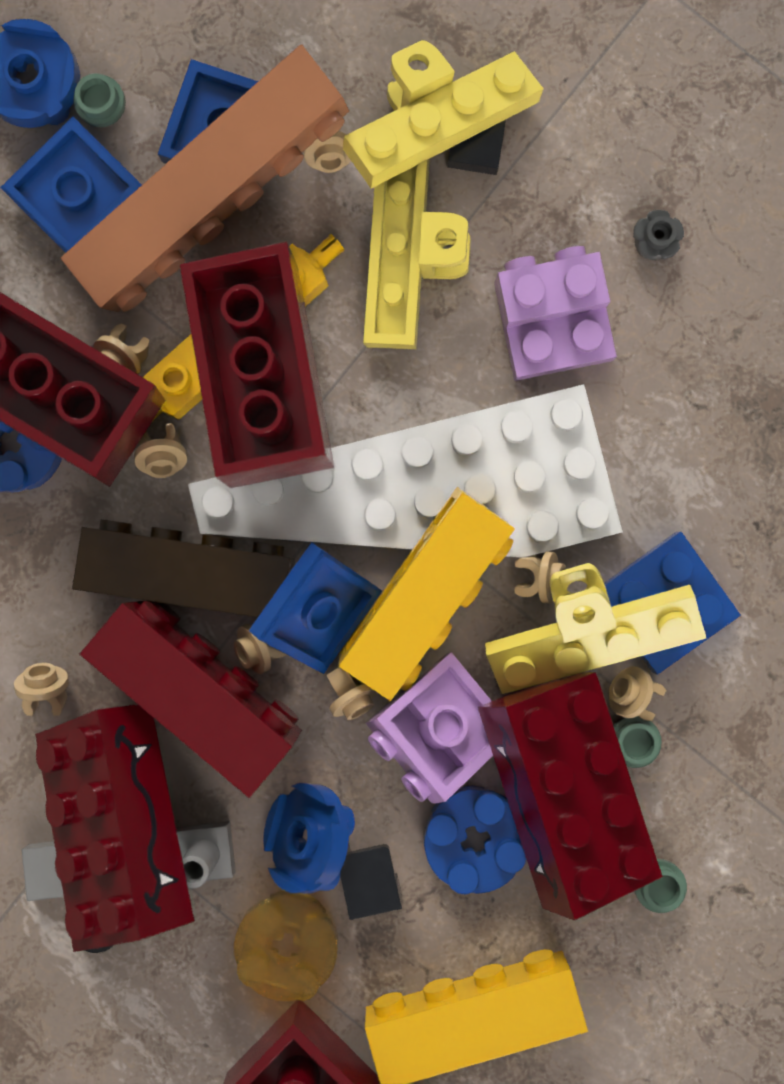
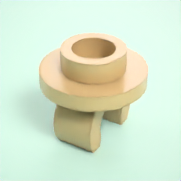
(327, 155)
(116, 349)
(161, 456)
(542, 571)
(253, 652)
(42, 683)
(632, 693)
(353, 698)

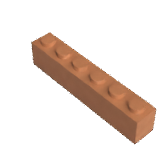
(208, 182)

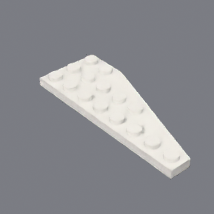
(523, 460)

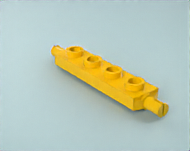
(177, 373)

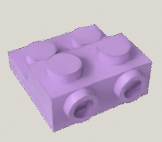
(555, 313)
(434, 731)

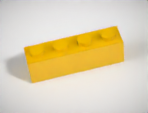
(425, 594)
(473, 1018)

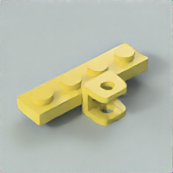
(436, 112)
(403, 249)
(593, 632)

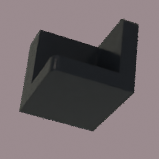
(370, 882)

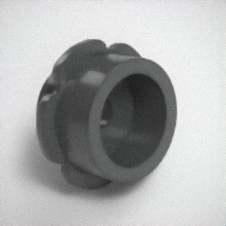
(655, 248)

